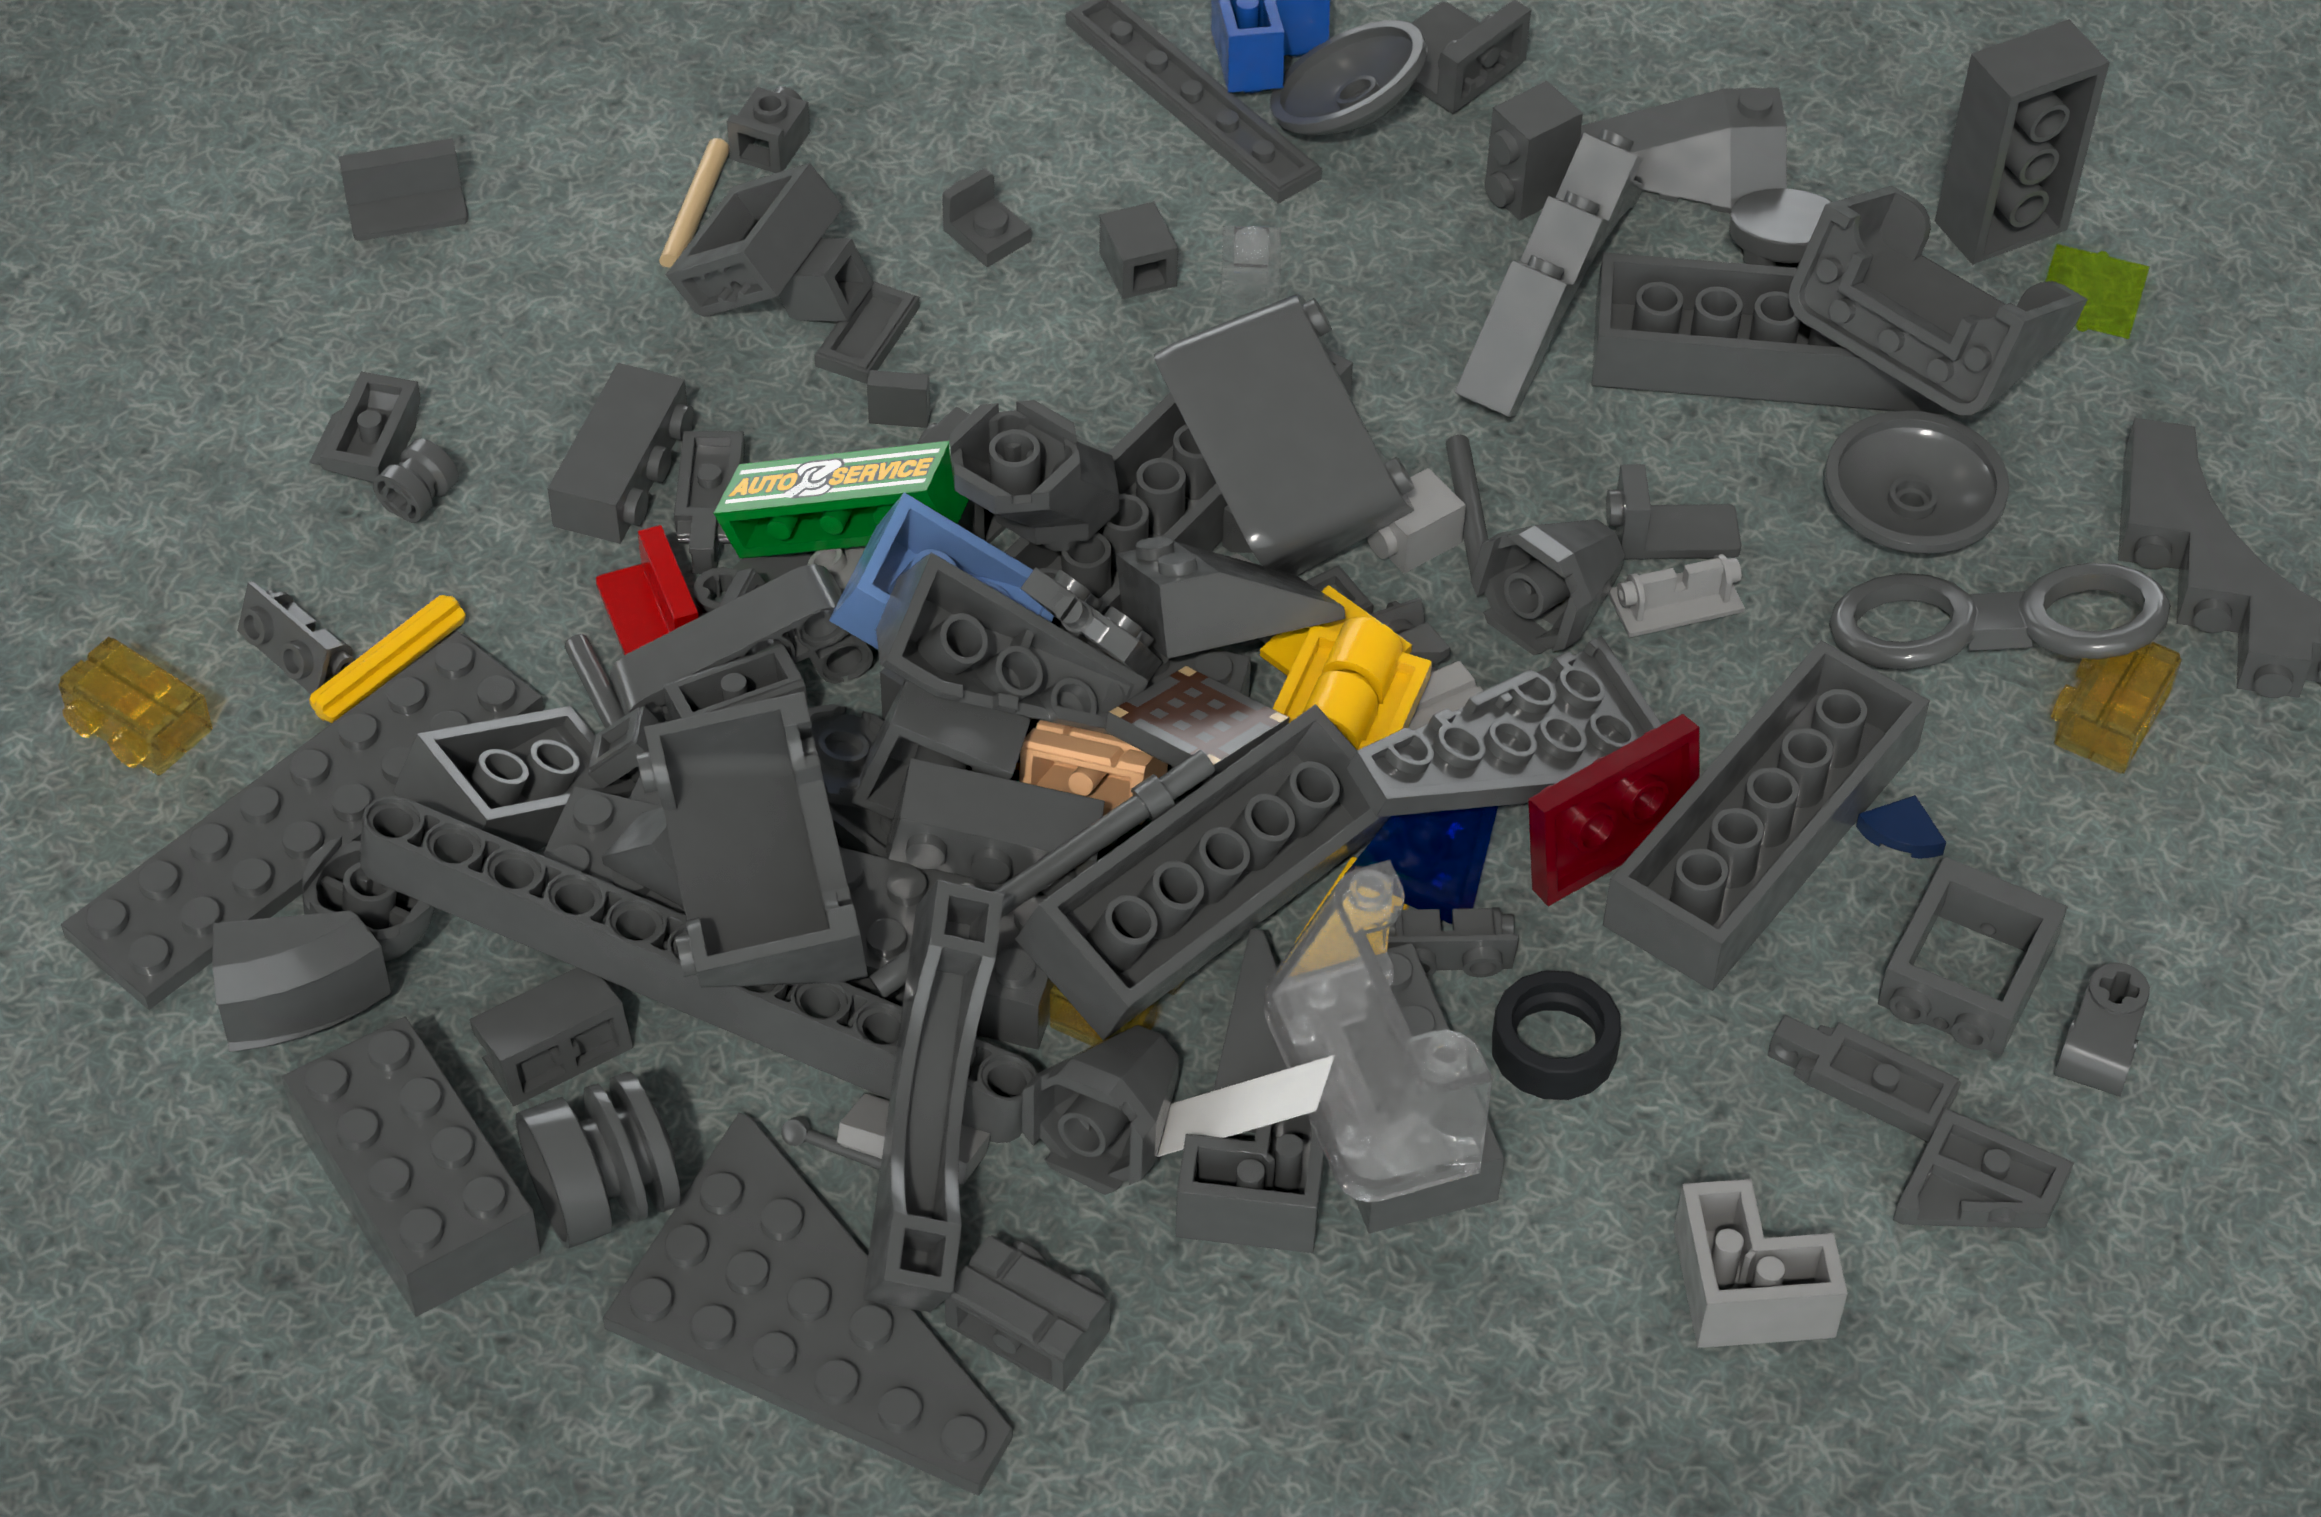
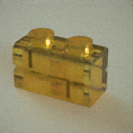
(2115, 704)
(133, 707)

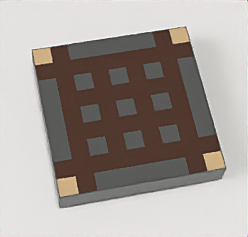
(1191, 715)

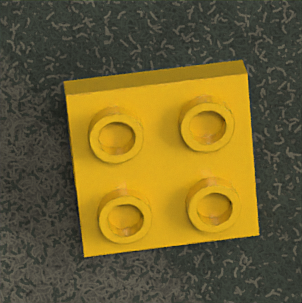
(1356, 680)

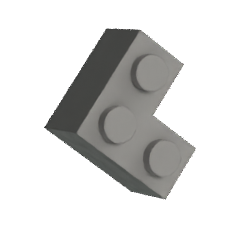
(1751, 1285)

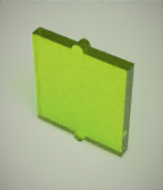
(2108, 284)

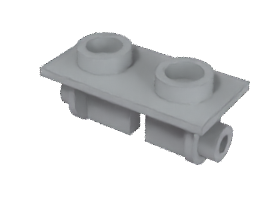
(1673, 600)

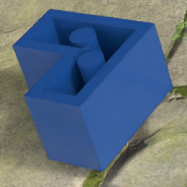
(1257, 35)

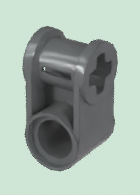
(2106, 1029)

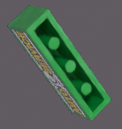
(831, 497)

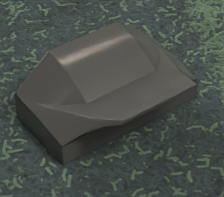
(370, 427)

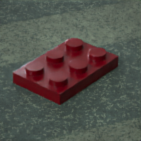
(1609, 808)

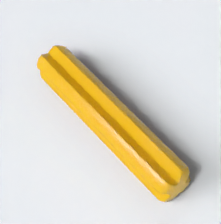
(387, 658)

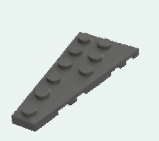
(1507, 738)

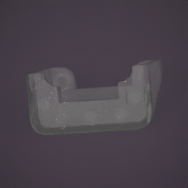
(1394, 1104)

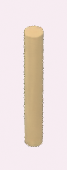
(695, 201)

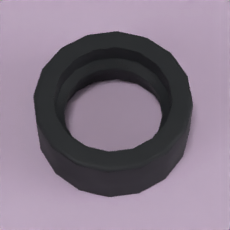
(1556, 1076)

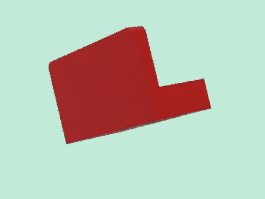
(647, 597)

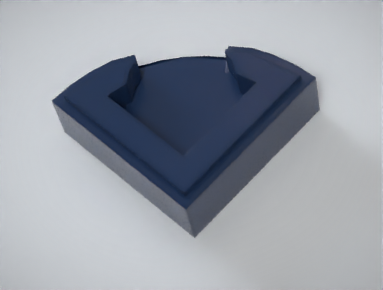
(1903, 827)

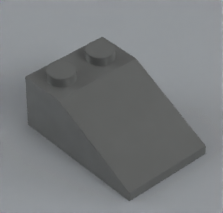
(1212, 600)
(505, 773)

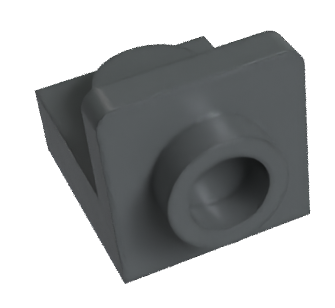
(981, 221)

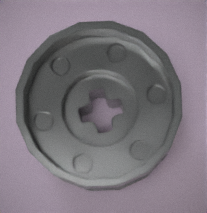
(598, 1159)

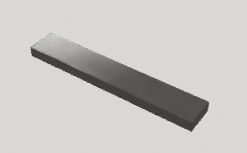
(1194, 98)

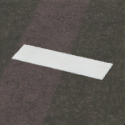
(1247, 1105)

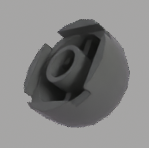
(337, 883)

